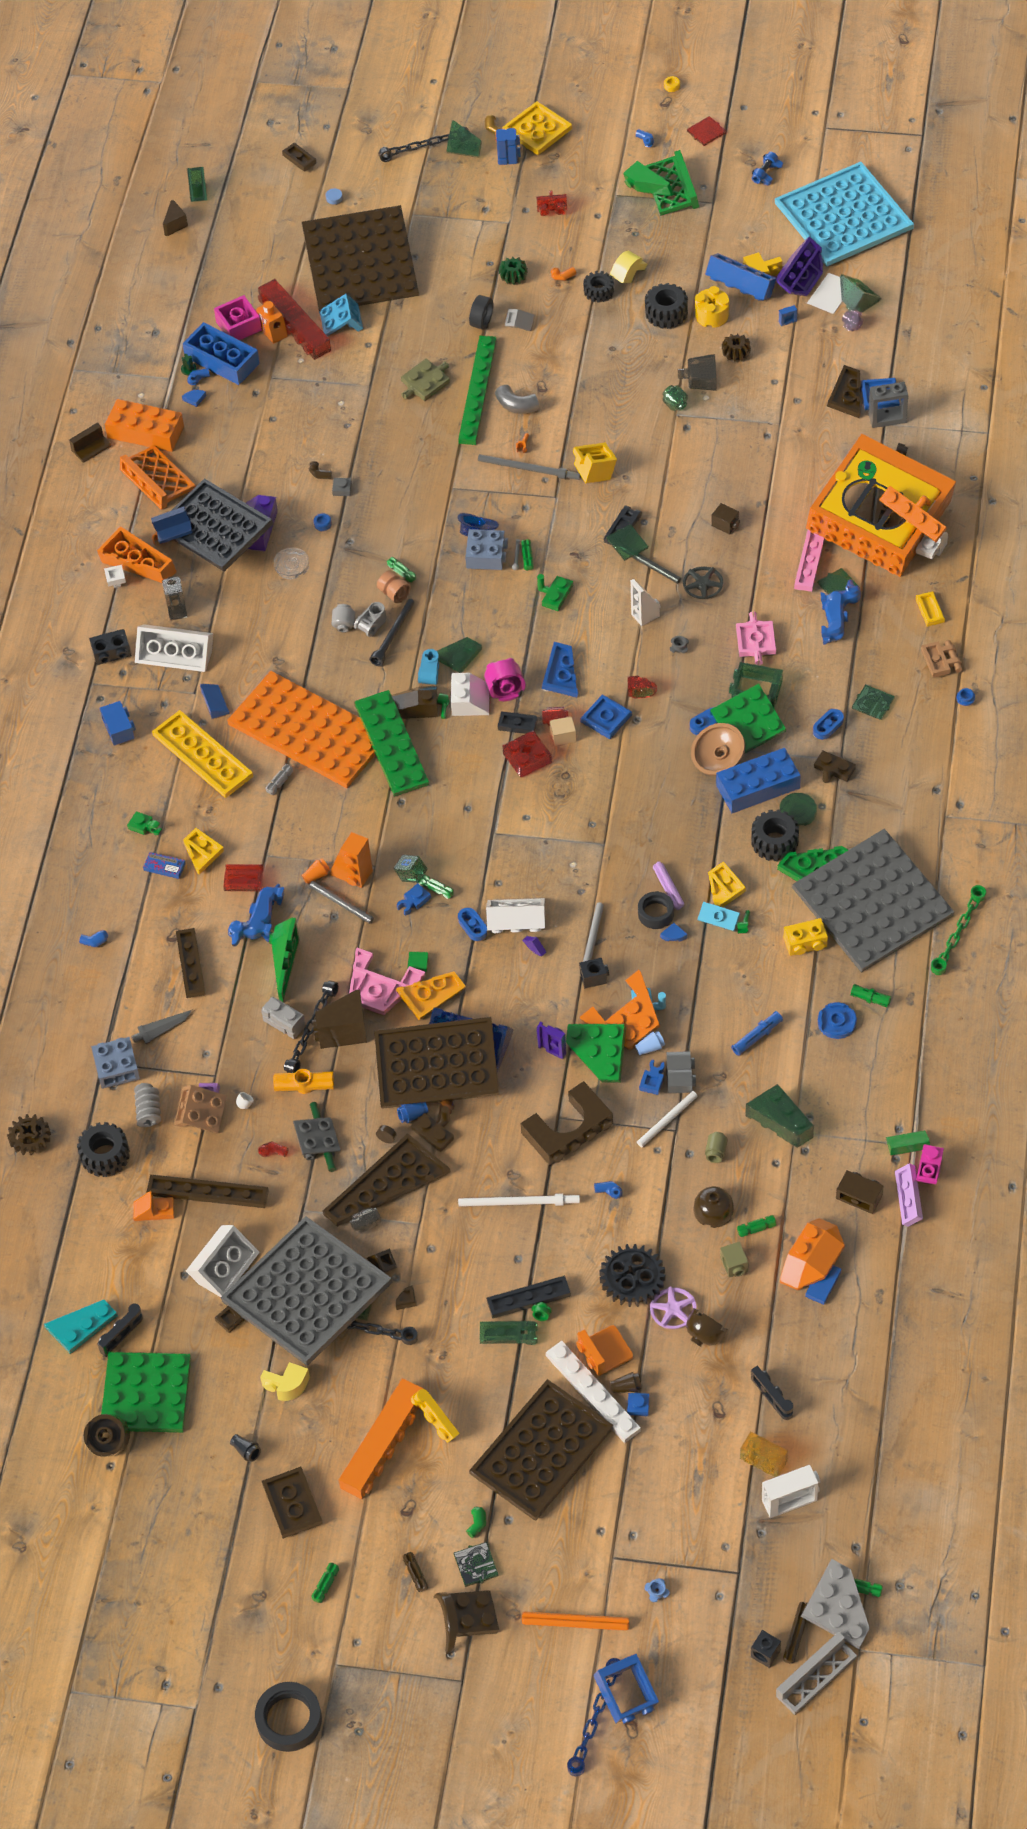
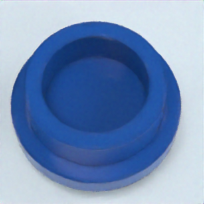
(965, 697)

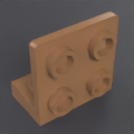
(200, 1109)

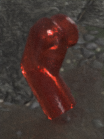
(272, 1148)

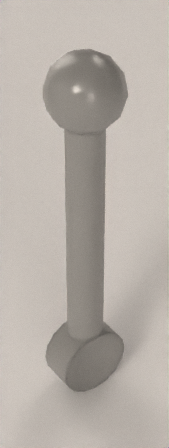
(515, 566)

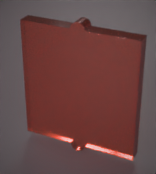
(706, 131)

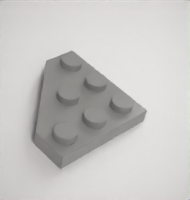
(837, 1605)

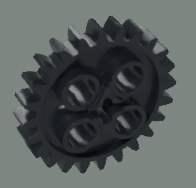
(632, 1275)

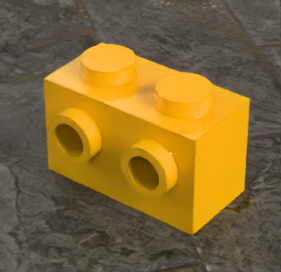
(805, 937)

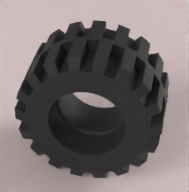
(666, 305)
(774, 823)
(99, 1136)

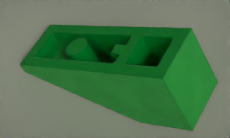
(646, 181)

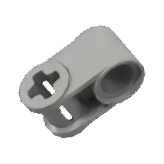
(371, 619)

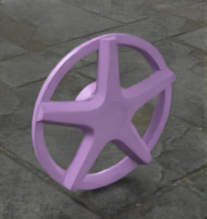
(672, 1308)

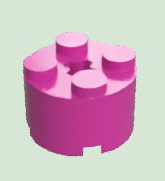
(504, 679)

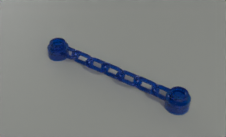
(580, 1770)

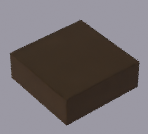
(229, 1319)

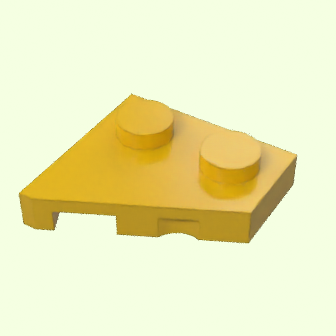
(202, 849)
(724, 885)

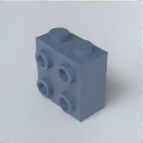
(486, 549)
(115, 1062)

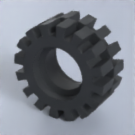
(598, 293)

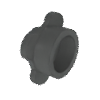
(679, 640)

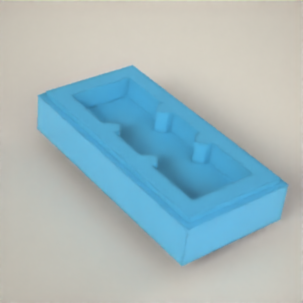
(718, 916)

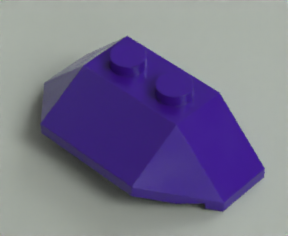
(802, 269)

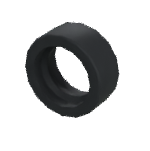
(481, 312)
(653, 898)

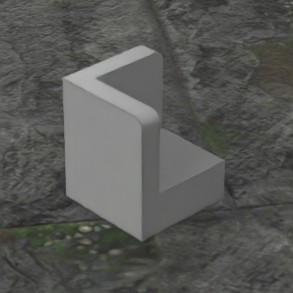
(519, 319)

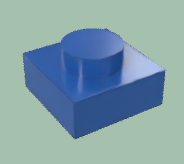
(787, 315)
(638, 1404)

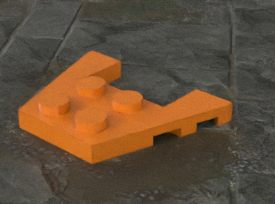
(636, 1015)

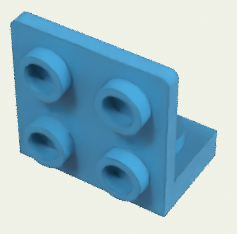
(340, 313)

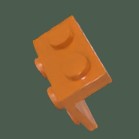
(604, 1349)

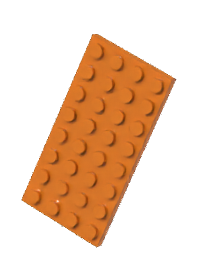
(305, 728)

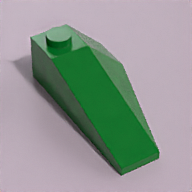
(284, 948)

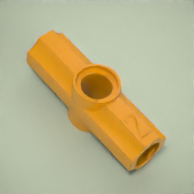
(294, 1082)

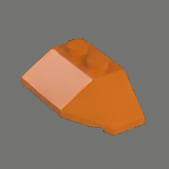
(812, 1254)

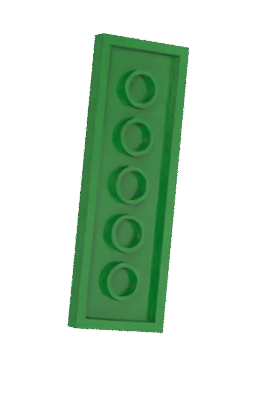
(391, 743)

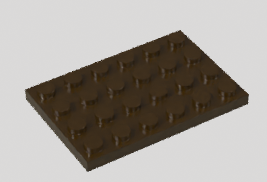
(436, 1062)
(541, 1449)

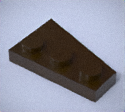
(846, 392)

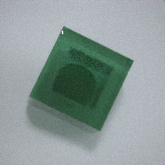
(410, 868)

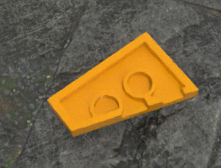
(430, 994)

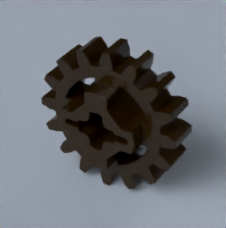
(29, 1133)

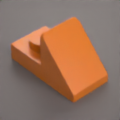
(153, 1208)

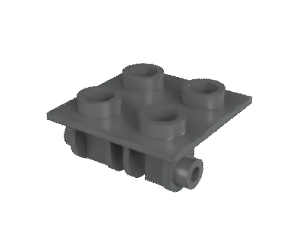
(316, 1136)

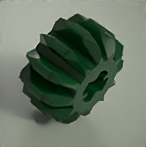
(513, 270)

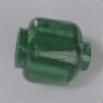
(675, 397)

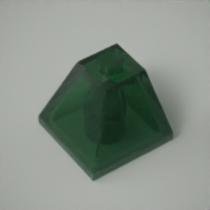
(857, 294)

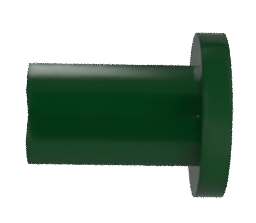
(188, 365)

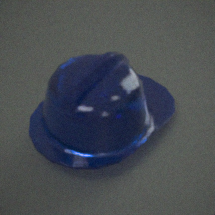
(471, 521)

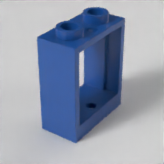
(633, 1663)

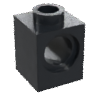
(592, 979)
(765, 1648)

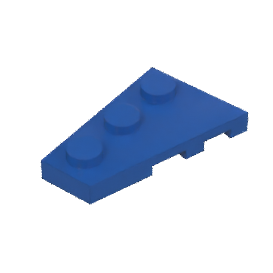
(560, 671)

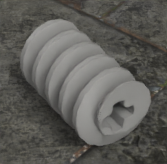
(147, 1105)

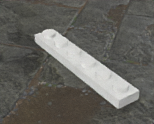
(593, 1391)

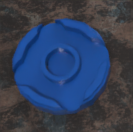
(837, 1020)

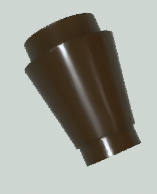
(627, 1383)

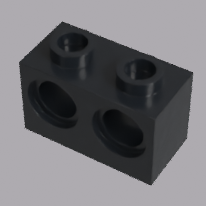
(110, 647)

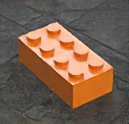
(144, 425)

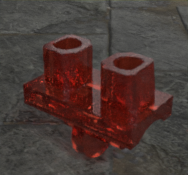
(551, 203)

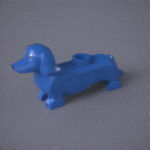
(835, 614)
(260, 922)

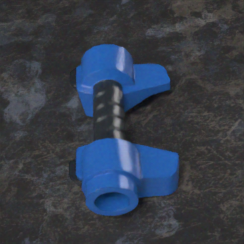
(769, 161)

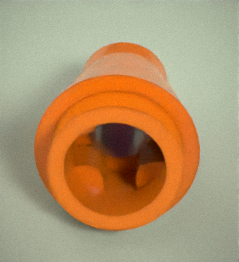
(316, 871)

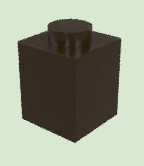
(725, 518)

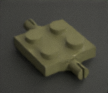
(425, 379)

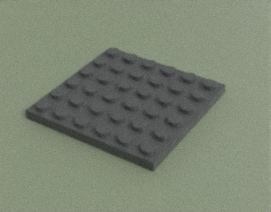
(873, 900)
(306, 1290)

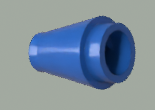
(410, 1112)

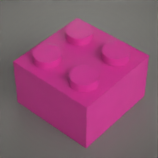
(238, 318)

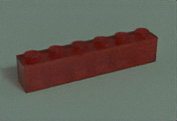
(296, 320)

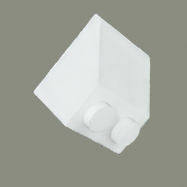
(469, 695)

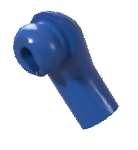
(647, 137)
(94, 940)
(609, 1187)

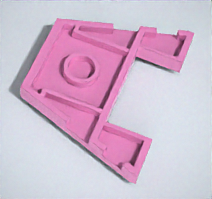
(378, 991)

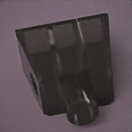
(700, 373)
(173, 591)

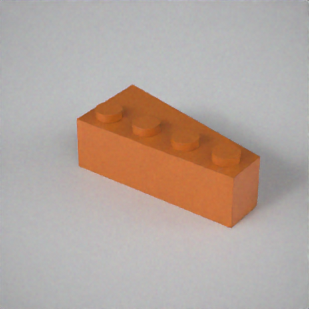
(135, 556)

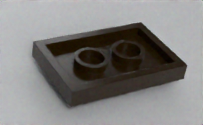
(292, 1502)

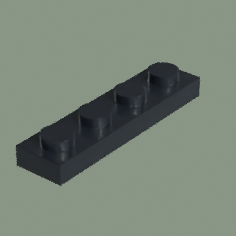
(527, 1296)

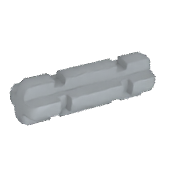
(279, 779)

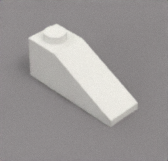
(643, 605)

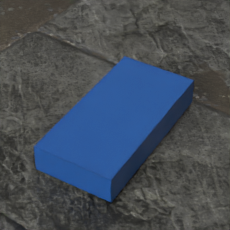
(821, 1290)

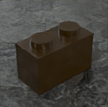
(859, 1191)

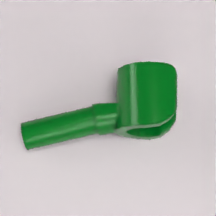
(443, 699)
(742, 927)

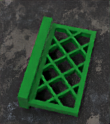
(685, 182)

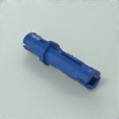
(764, 1027)

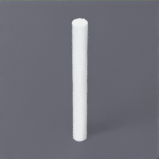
(667, 1119)

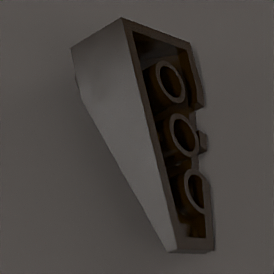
(417, 702)

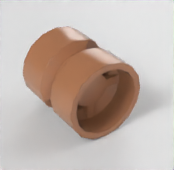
(393, 586)

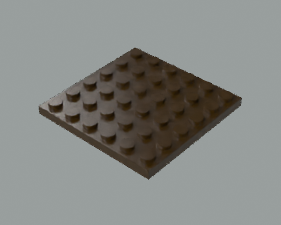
(360, 257)

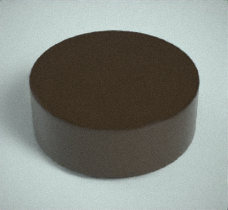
(386, 1134)

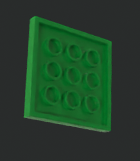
(147, 1390)

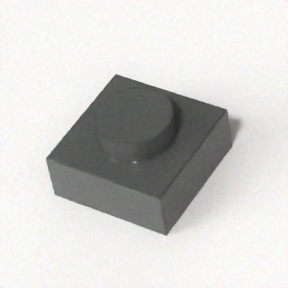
(341, 487)

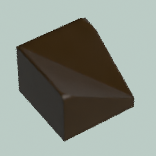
(383, 1260)

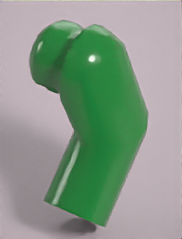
(479, 1519)

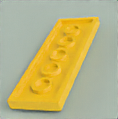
(202, 754)

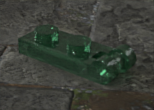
(508, 1332)

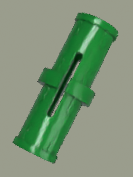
(870, 996)

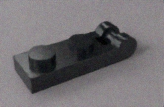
(624, 520)
(120, 1330)
(772, 1393)

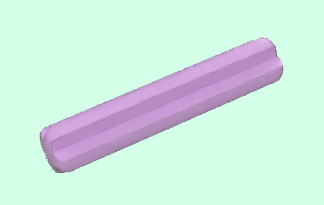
(668, 885)

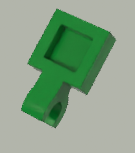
(142, 823)

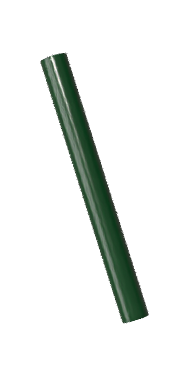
(328, 1155)

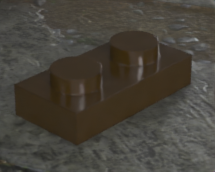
(299, 157)

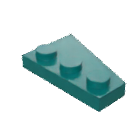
(79, 1326)

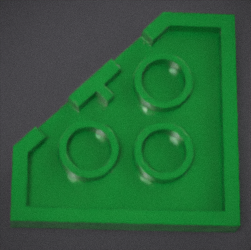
(802, 864)
(599, 1048)

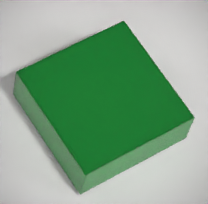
(418, 960)

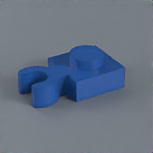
(415, 897)
(652, 1079)

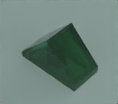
(197, 184)

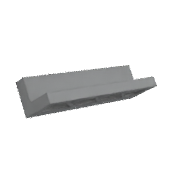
(813, 1664)

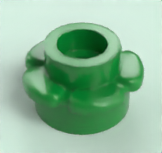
(541, 1311)

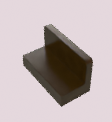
(89, 443)

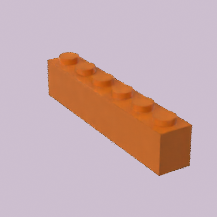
(380, 1441)

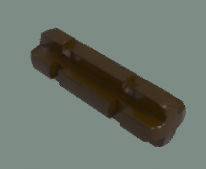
(415, 1572)

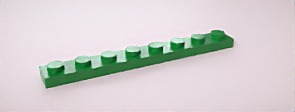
(477, 390)

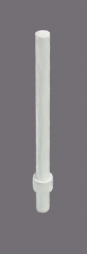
(558, 1200)

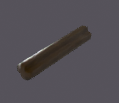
(795, 1635)

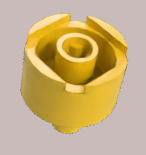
(712, 307)

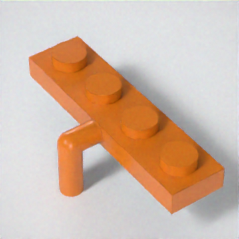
(914, 513)

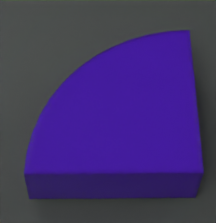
(534, 945)

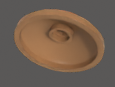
(712, 743)

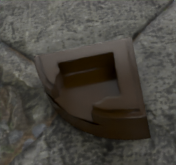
(406, 1298)

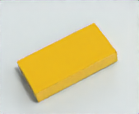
(930, 609)

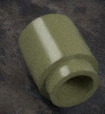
(716, 1147)

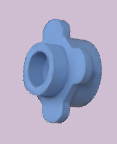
(656, 1584)

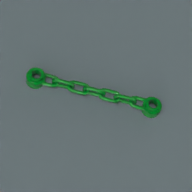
(940, 962)

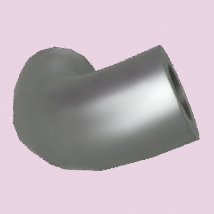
(516, 403)

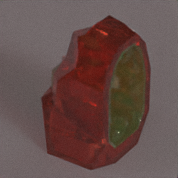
(640, 687)

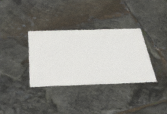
(827, 294)

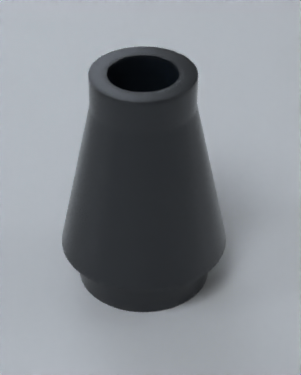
(246, 1448)

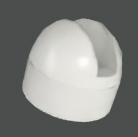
(244, 1100)

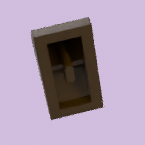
(174, 219)

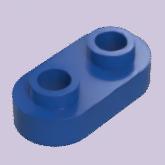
(705, 718)
(827, 725)
(472, 926)

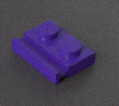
(552, 1040)

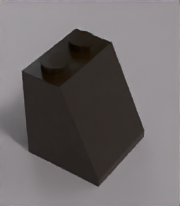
(340, 1022)

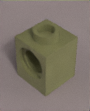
(734, 1259)

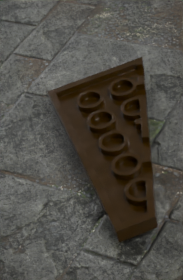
(393, 1175)

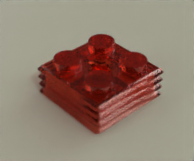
(527, 753)

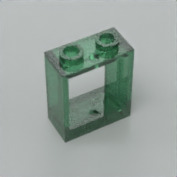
(759, 673)

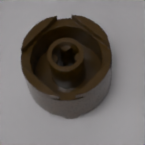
(105, 1446)

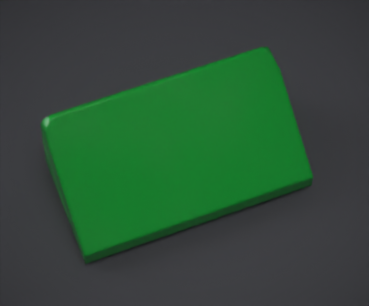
(907, 1142)

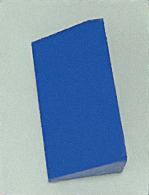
(214, 700)

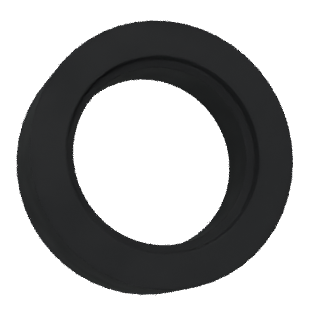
(295, 1741)

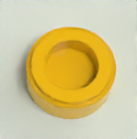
(672, 84)

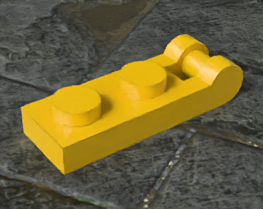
(435, 1415)

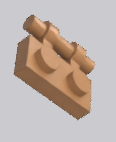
(936, 659)

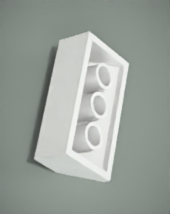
(173, 647)

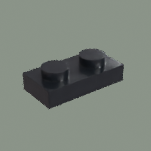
(517, 722)

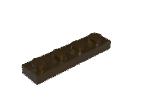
(190, 963)

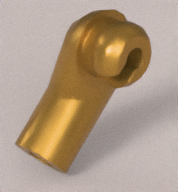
(490, 124)

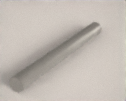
(593, 931)

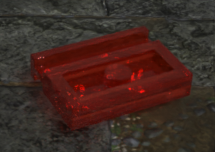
(243, 877)

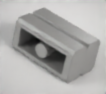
(283, 1017)

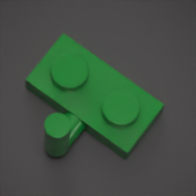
(555, 593)

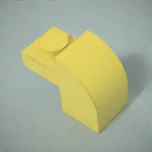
(626, 266)
(289, 1385)

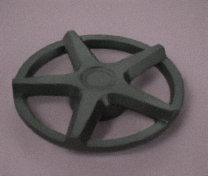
(703, 582)

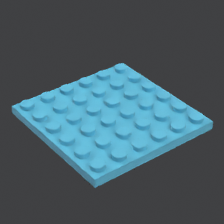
(844, 213)

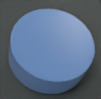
(334, 196)

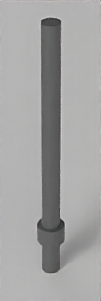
(561, 473)

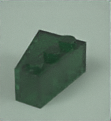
(781, 1115)

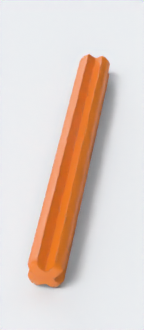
(575, 1620)

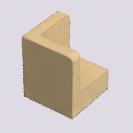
(563, 731)

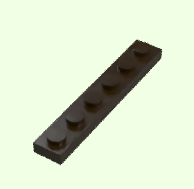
(208, 1191)

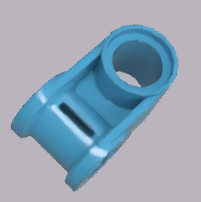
(429, 667)

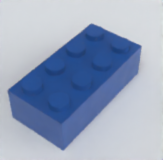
(221, 353)
(758, 780)

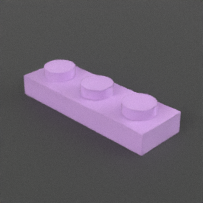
(908, 1195)

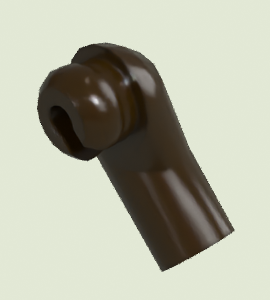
(317, 472)

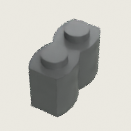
(679, 1072)

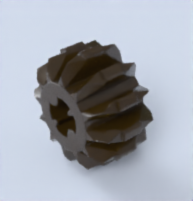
(736, 347)

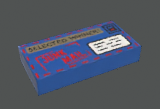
(164, 865)

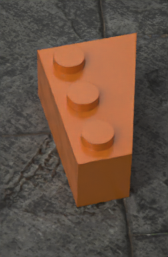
(353, 861)

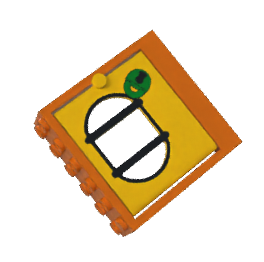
(879, 467)

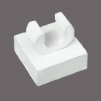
(115, 576)

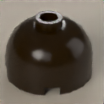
(713, 1207)
(704, 1329)

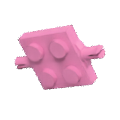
(755, 638)

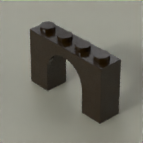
(555, 1145)

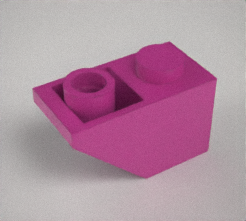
(930, 1164)

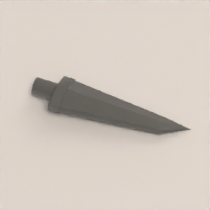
(153, 1030)

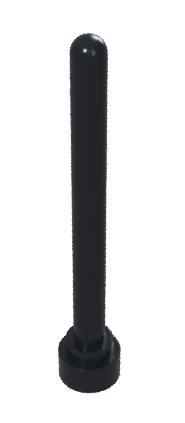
(378, 657)

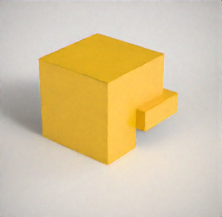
(594, 462)

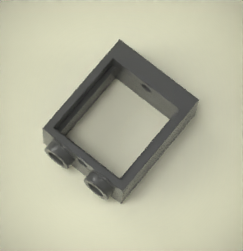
(890, 415)

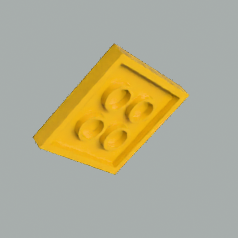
(539, 127)

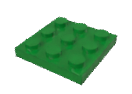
(752, 716)

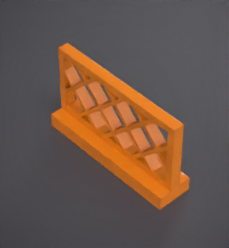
(146, 483)

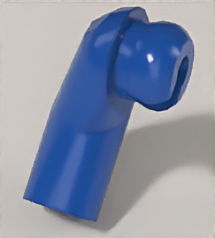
(196, 375)

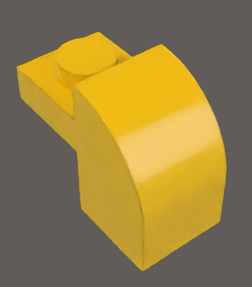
(770, 267)

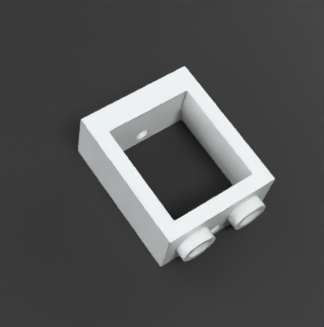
(790, 1491)

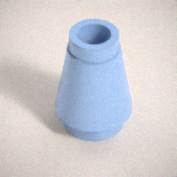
(650, 1043)

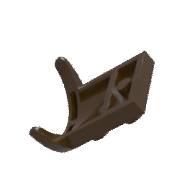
(467, 1615)

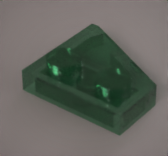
(463, 142)
(459, 654)

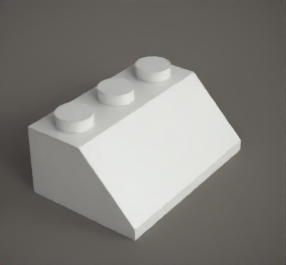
(515, 915)
(223, 1260)

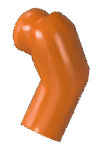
(557, 275)

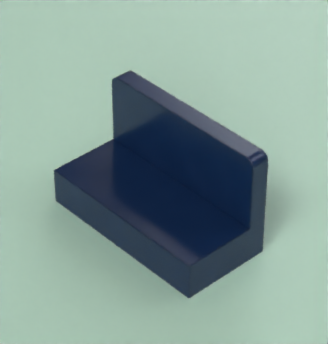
(172, 525)

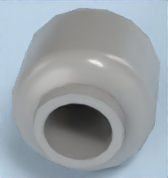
(343, 618)

